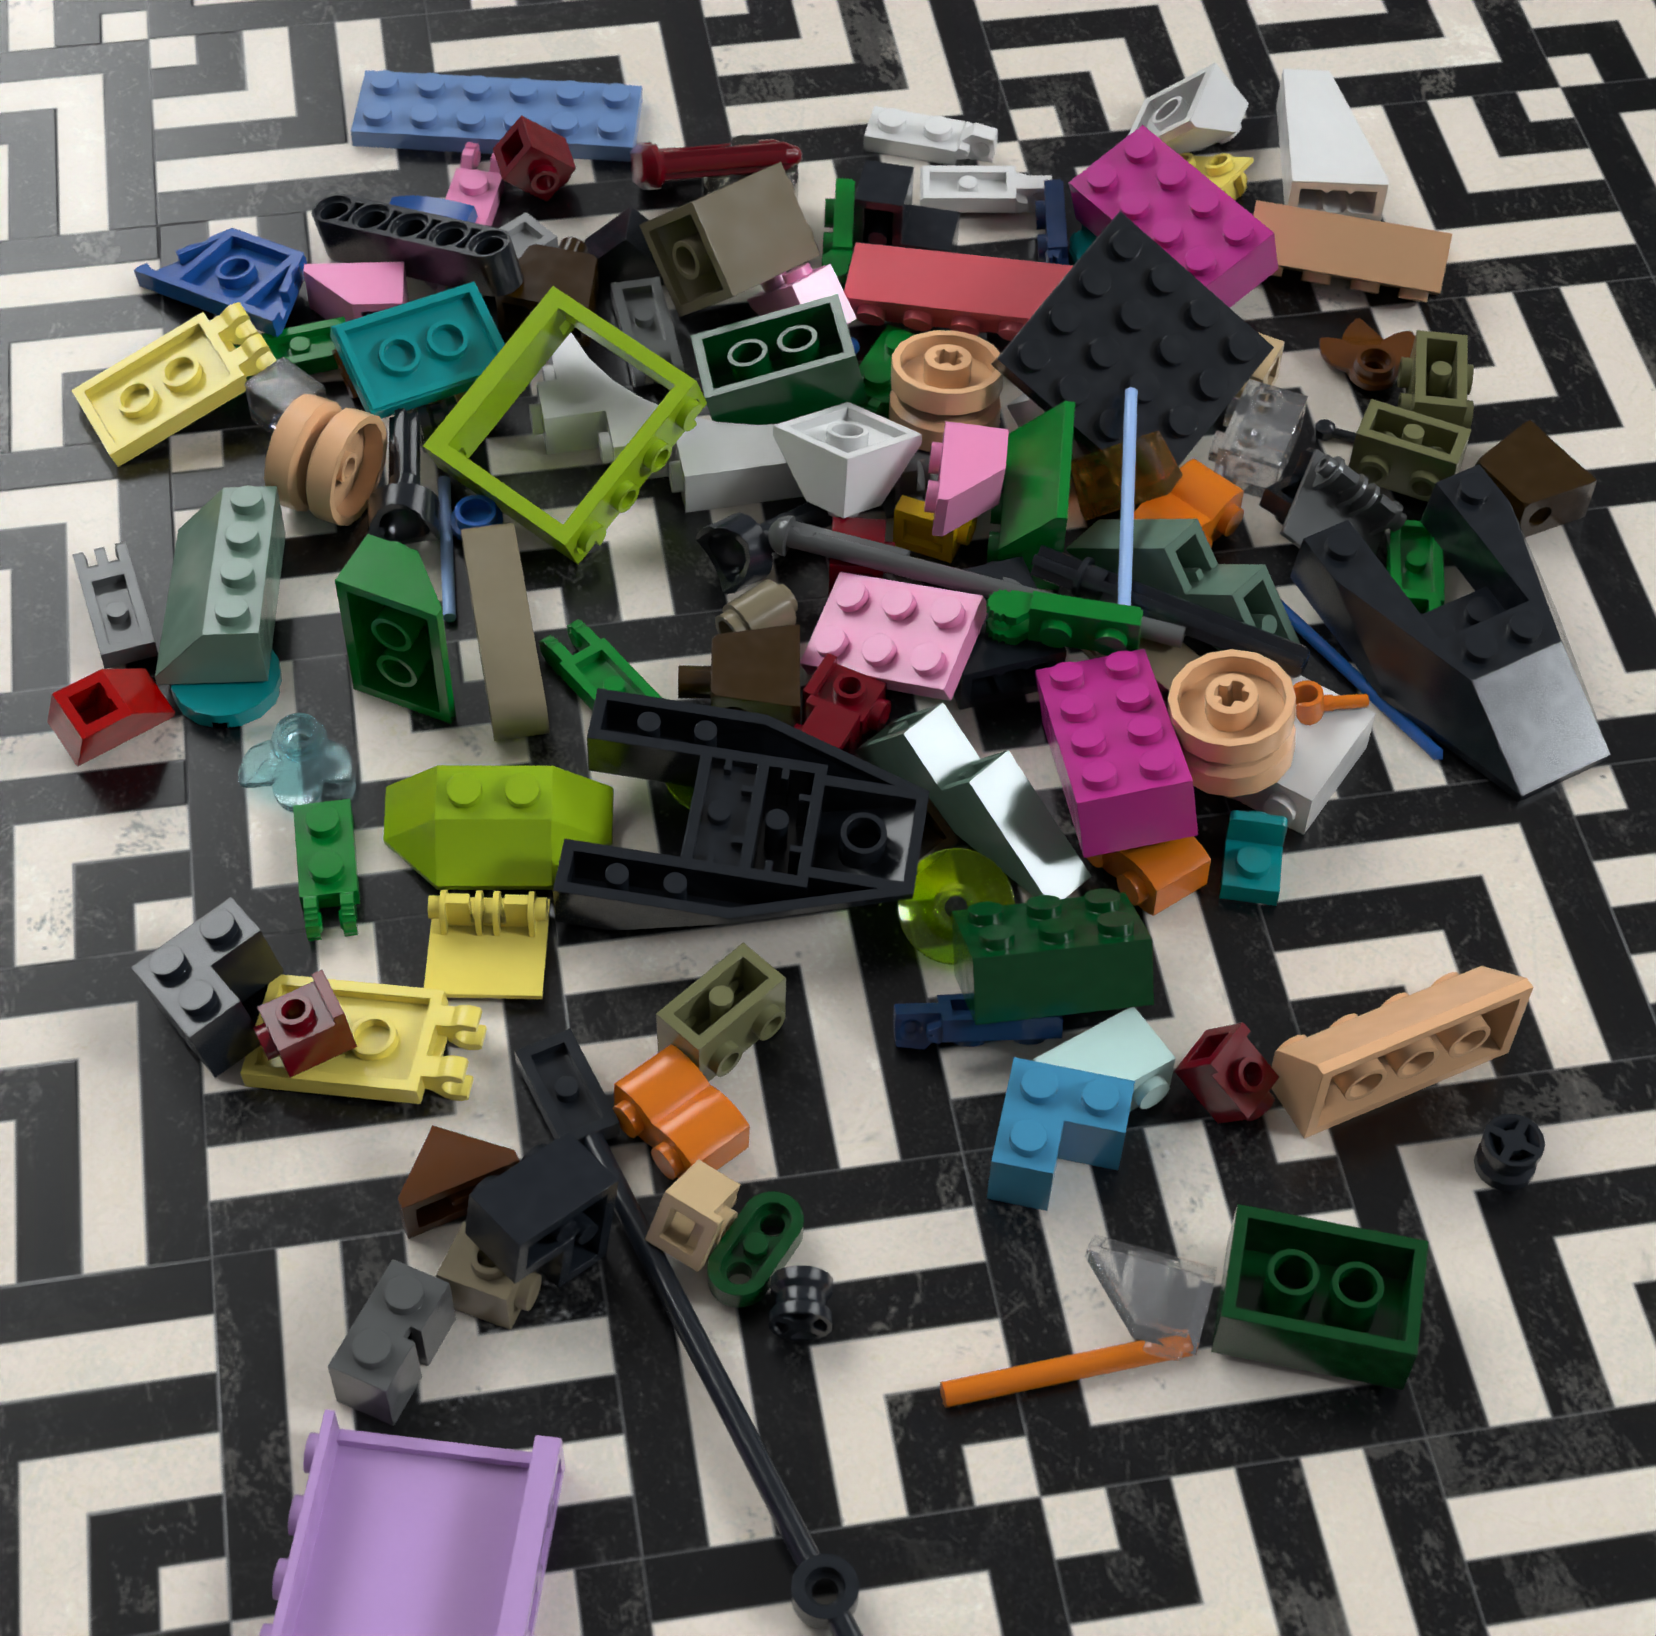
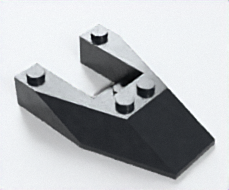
(1478, 672)
(769, 828)

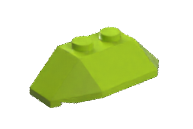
(493, 823)

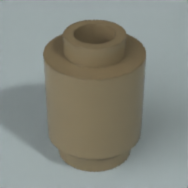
(759, 608)

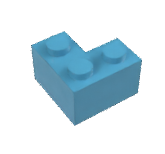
(1055, 1116)

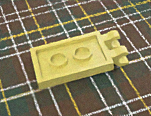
(173, 381)
(398, 1044)

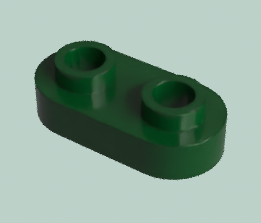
(751, 1252)

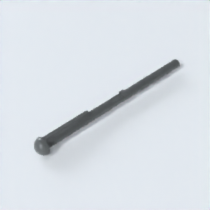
(789, 533)

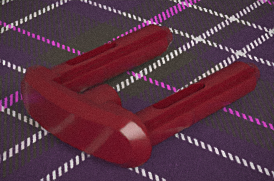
(655, 165)

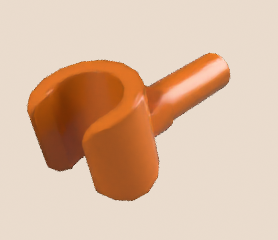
(1313, 703)

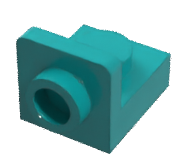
(1253, 857)

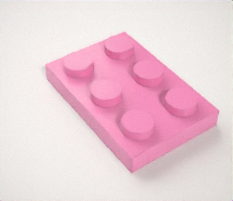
(898, 633)

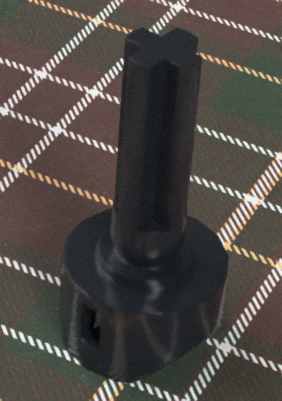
(404, 508)
(742, 547)

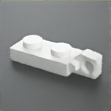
(928, 137)
(980, 189)

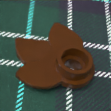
(1366, 356)

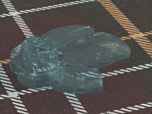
(294, 768)

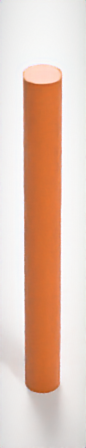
(1047, 1373)

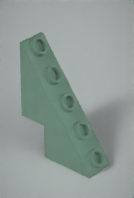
(1179, 561)
(981, 799)

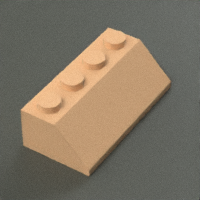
(1357, 250)
(1398, 1047)

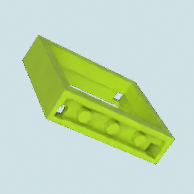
(510, 375)

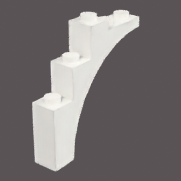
(709, 465)

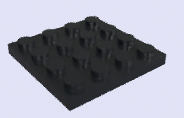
(1138, 323)

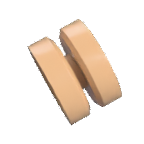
(942, 380)
(326, 458)
(1234, 721)

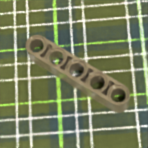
(504, 632)

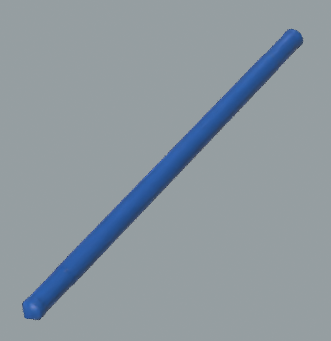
(1362, 684)

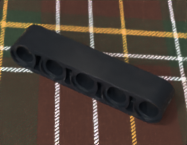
(429, 244)

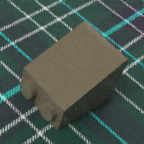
(730, 240)

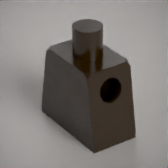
(544, 266)
(1538, 479)
(750, 673)

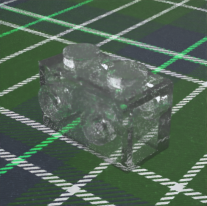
(1258, 436)

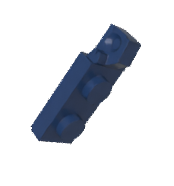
(1052, 218)
(951, 1021)

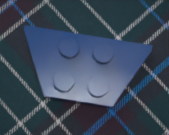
(233, 270)

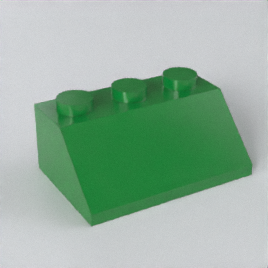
(1035, 489)
(395, 629)

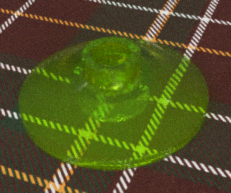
(938, 879)

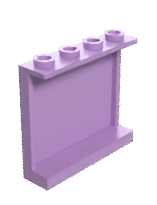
(416, 1537)

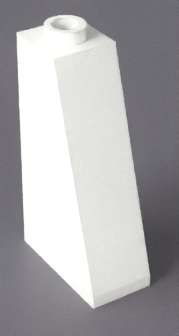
(1324, 149)

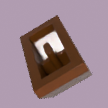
(445, 1177)

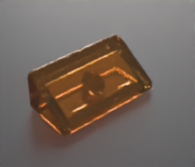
(1100, 475)

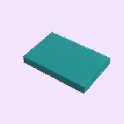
(418, 350)

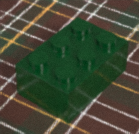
(779, 365)
(1052, 957)
(1321, 1297)

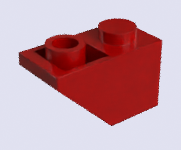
(106, 711)

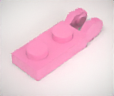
(477, 187)

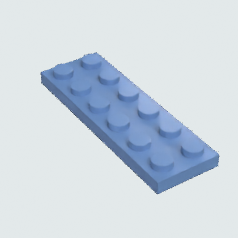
(452, 110)

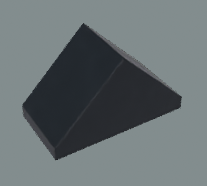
(623, 249)

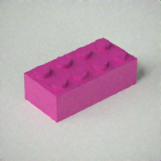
(1179, 212)
(1116, 753)

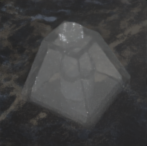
(1155, 1294)

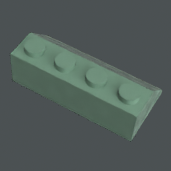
(224, 590)

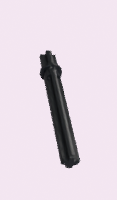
(1200, 622)

